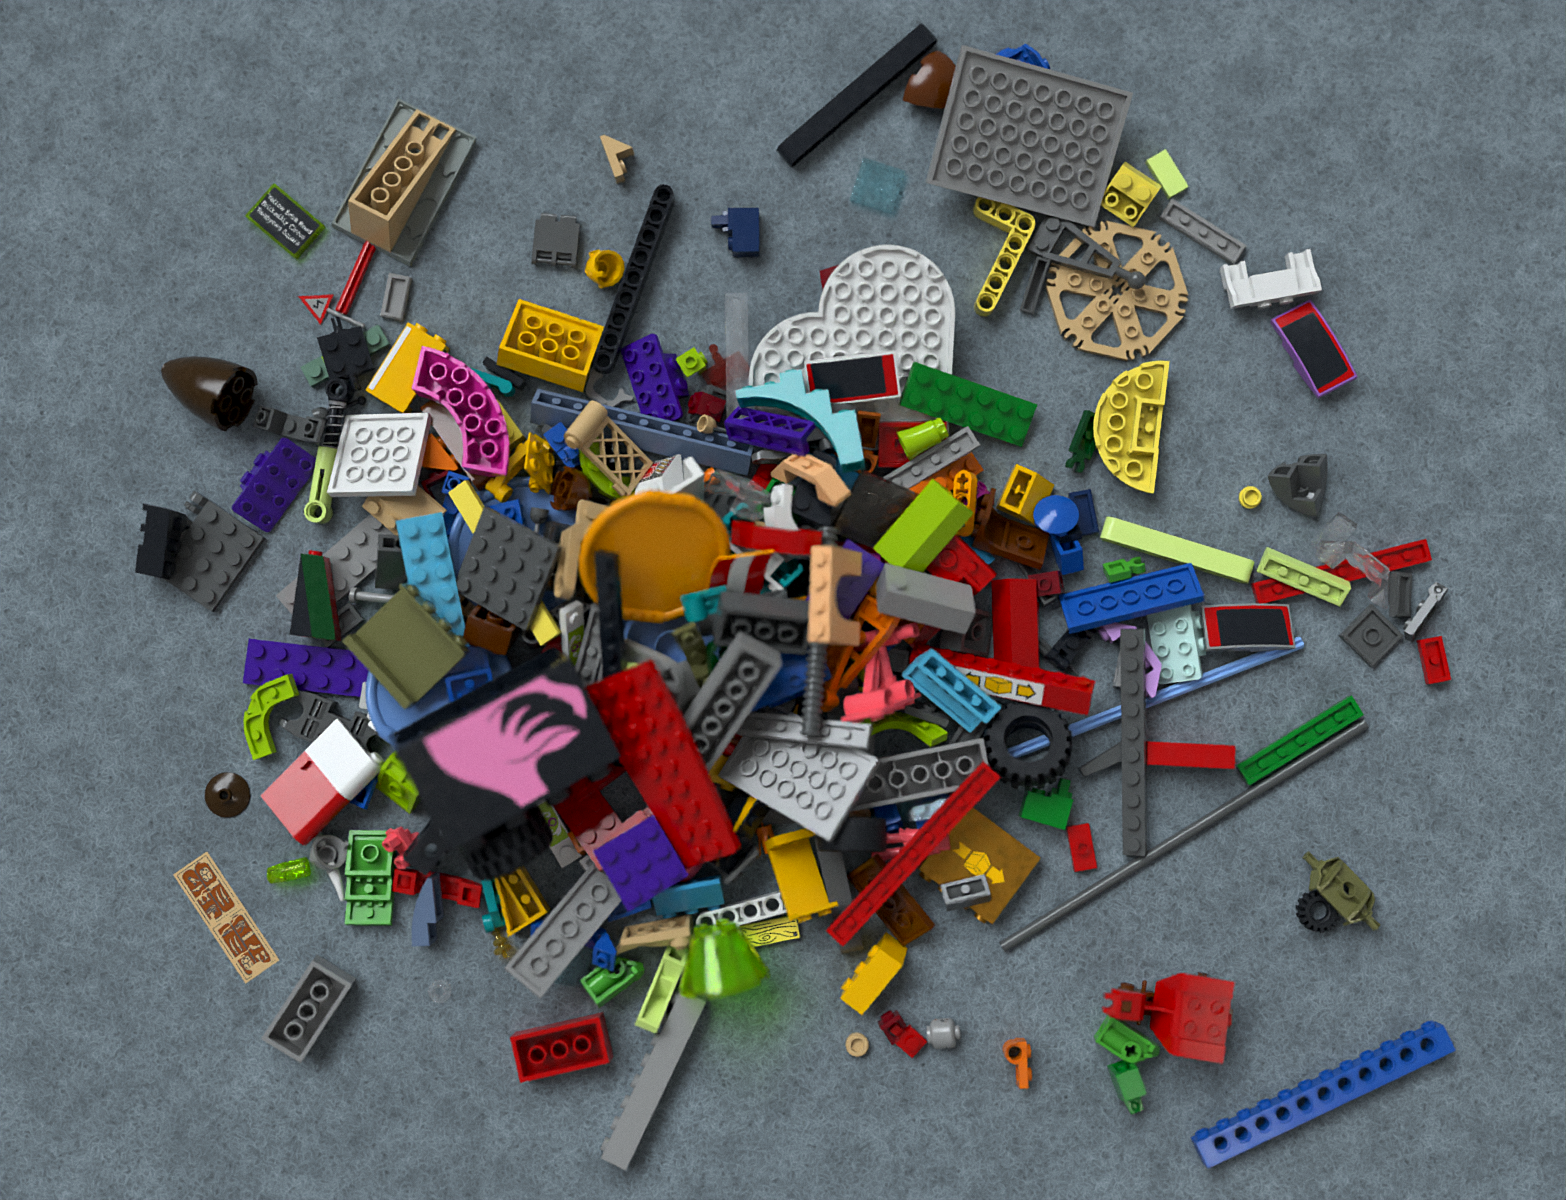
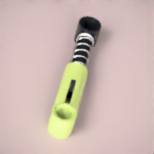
(327, 453)

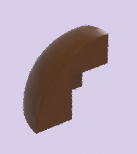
(932, 82)

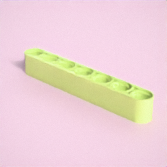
(1177, 550)

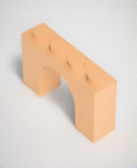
(825, 622)

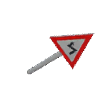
(319, 306)

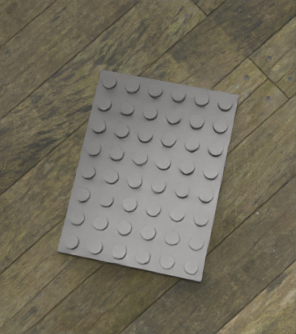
(1028, 136)

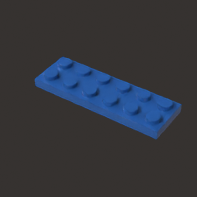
(1131, 598)

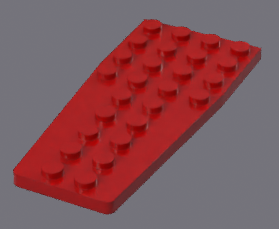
(664, 762)

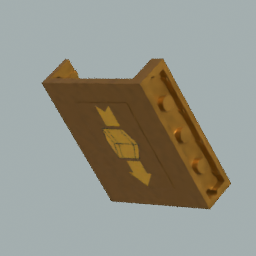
(980, 849)

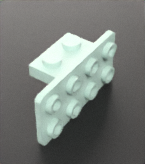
(1177, 643)

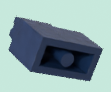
(744, 229)

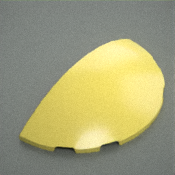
(1130, 424)

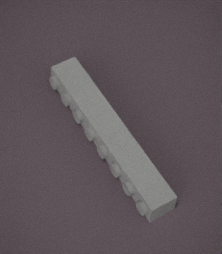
(652, 1080)

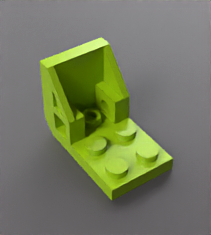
(396, 784)

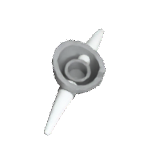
(329, 854)

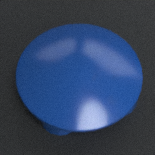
(1056, 515)

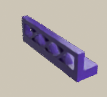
(766, 434)

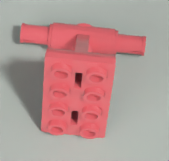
(881, 690)

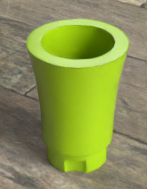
(922, 437)

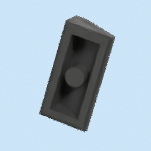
(966, 892)

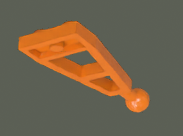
(884, 622)

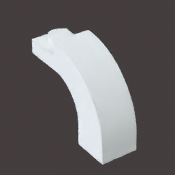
(780, 512)

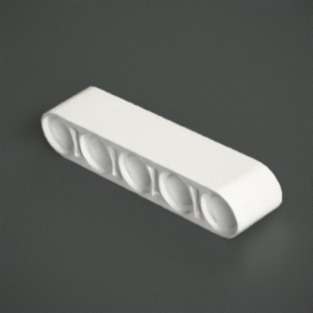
(738, 909)

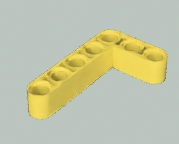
(1006, 254)

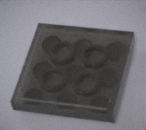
(872, 508)

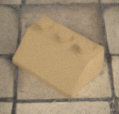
(391, 508)

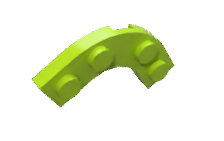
(599, 480)
(257, 716)
(926, 731)

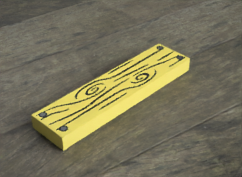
(771, 931)

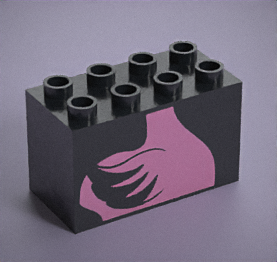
(505, 749)

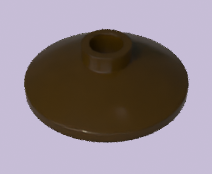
(237, 791)

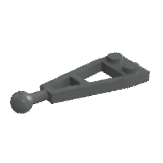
(1048, 236)

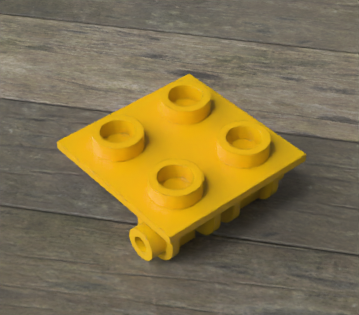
(539, 465)

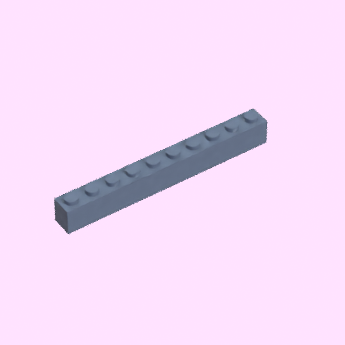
(649, 432)

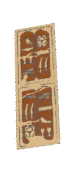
(226, 917)

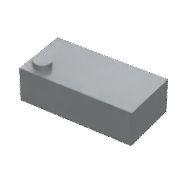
(925, 598)
(308, 1008)

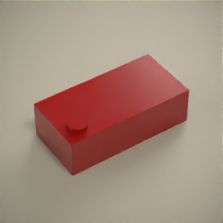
(561, 1047)

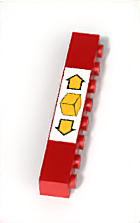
(1020, 682)

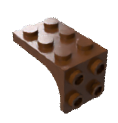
(1007, 537)

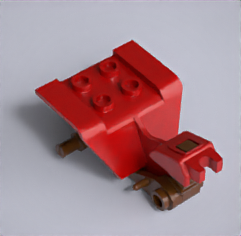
(1185, 1012)

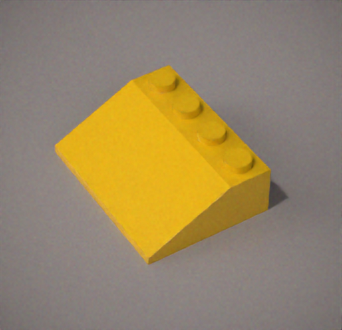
(549, 345)

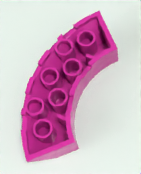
(471, 405)

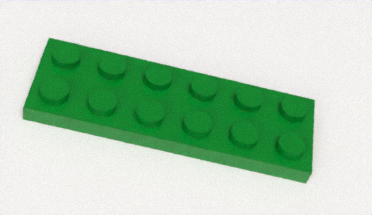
(967, 404)

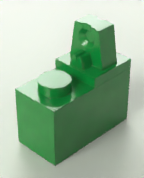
(1048, 809)
(1128, 1084)

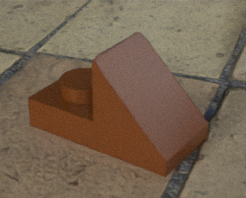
(868, 427)

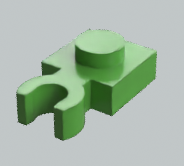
(1122, 570)

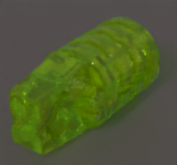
(289, 870)

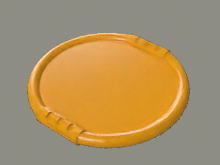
(663, 549)

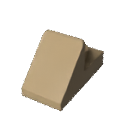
(615, 151)

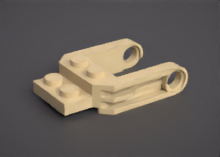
(571, 541)

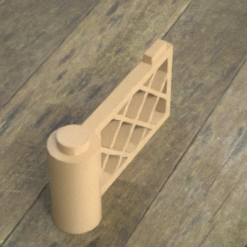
(590, 426)

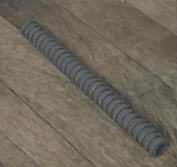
(816, 667)

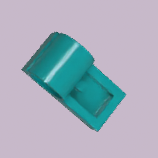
(701, 603)

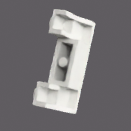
(1271, 287)

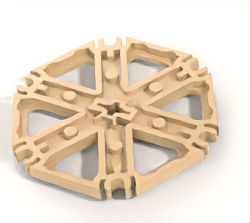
(1123, 310)

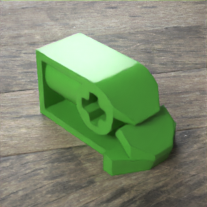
(604, 985)
(1118, 1034)

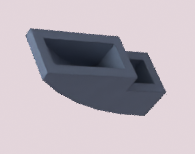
(427, 912)

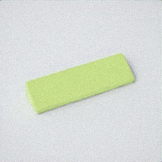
(1304, 577)

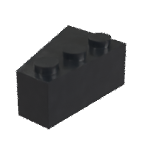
(805, 503)
(160, 541)

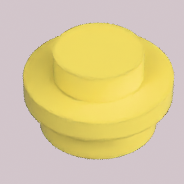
(1250, 497)

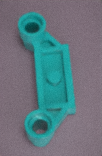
(495, 917)

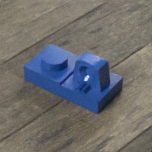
(556, 440)

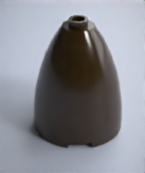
(211, 389)

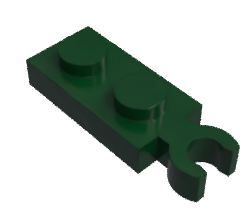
(1082, 443)

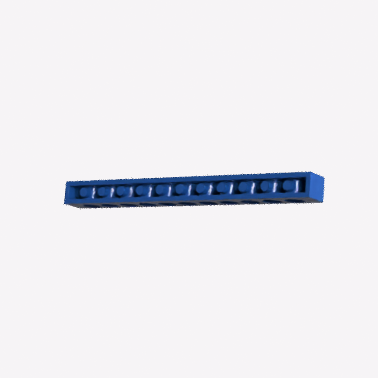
(1437, 1046)

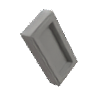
(396, 297)

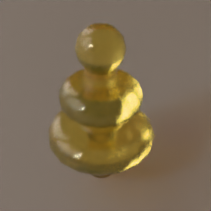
(502, 948)

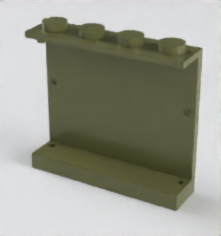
(407, 646)

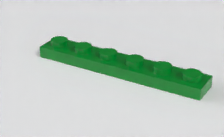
(1299, 740)

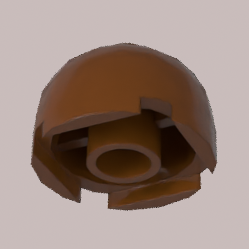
(569, 489)

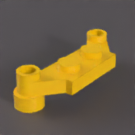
(516, 462)

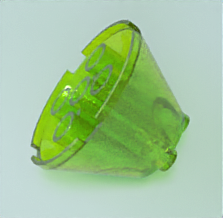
(721, 962)

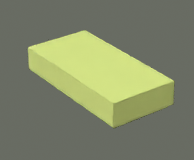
(1166, 174)

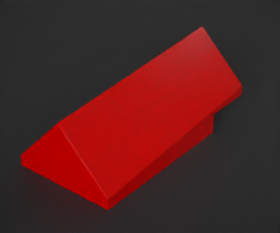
(1016, 621)

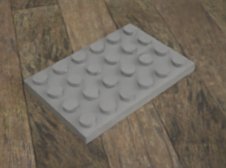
(800, 779)

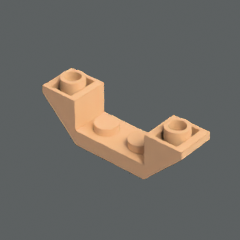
(828, 483)

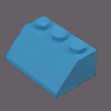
(690, 896)

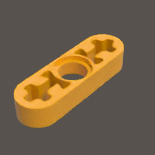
(971, 487)

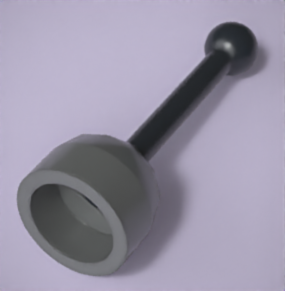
(322, 413)

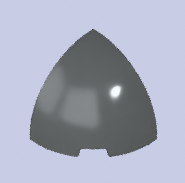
(1301, 483)

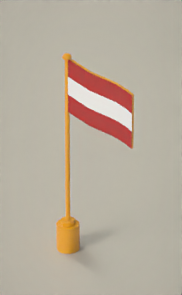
(746, 573)

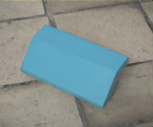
(951, 690)

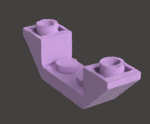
(1112, 633)

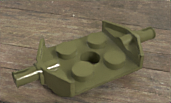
(1328, 880)

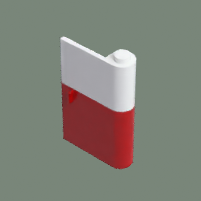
(321, 782)

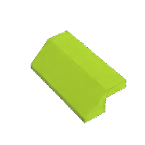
(923, 528)

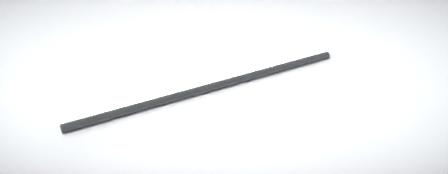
(1183, 835)

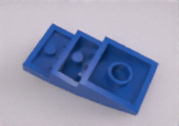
(468, 673)

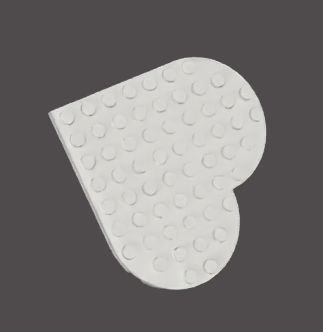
(869, 305)

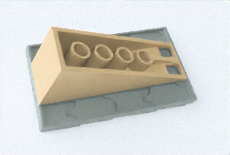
(399, 182)

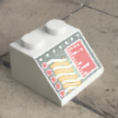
(662, 475)

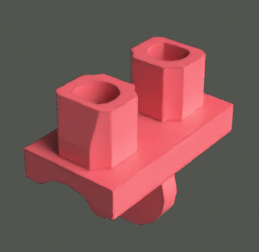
(399, 840)

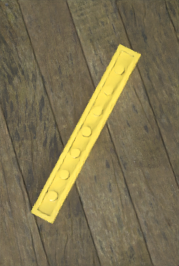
(471, 508)

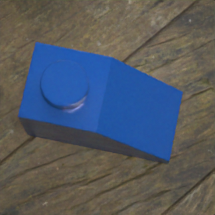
(1067, 555)

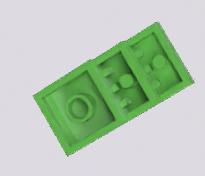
(369, 879)

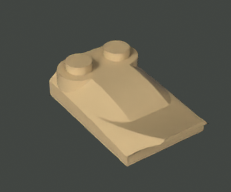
(658, 933)

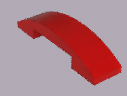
(772, 538)
(452, 887)

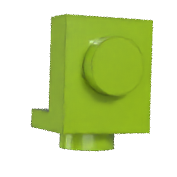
(692, 362)

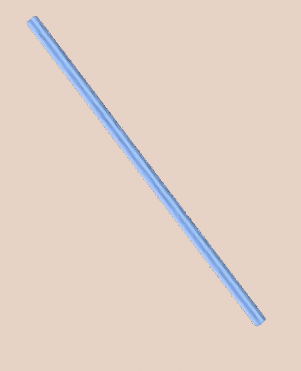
(1161, 696)

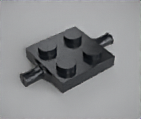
(345, 353)

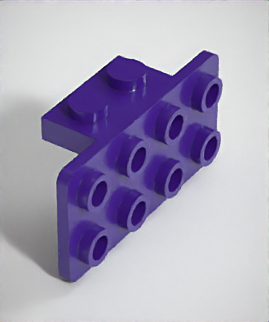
(655, 378)
(273, 483)

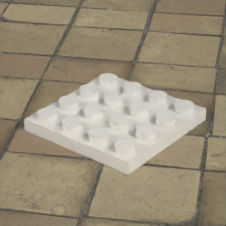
(380, 455)

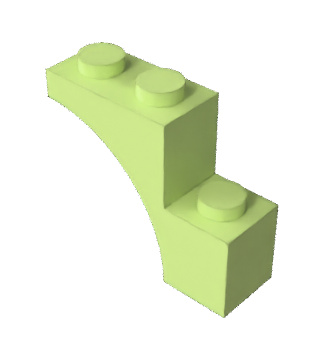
(661, 989)

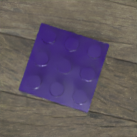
(640, 863)

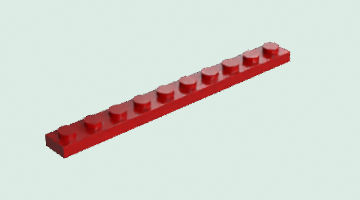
(913, 853)

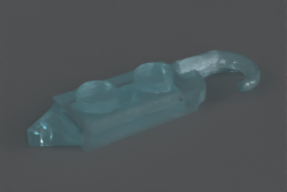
(922, 808)

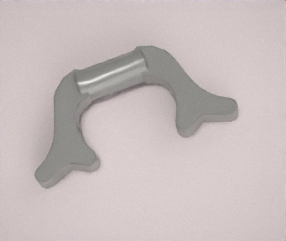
(595, 376)

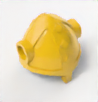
(604, 267)

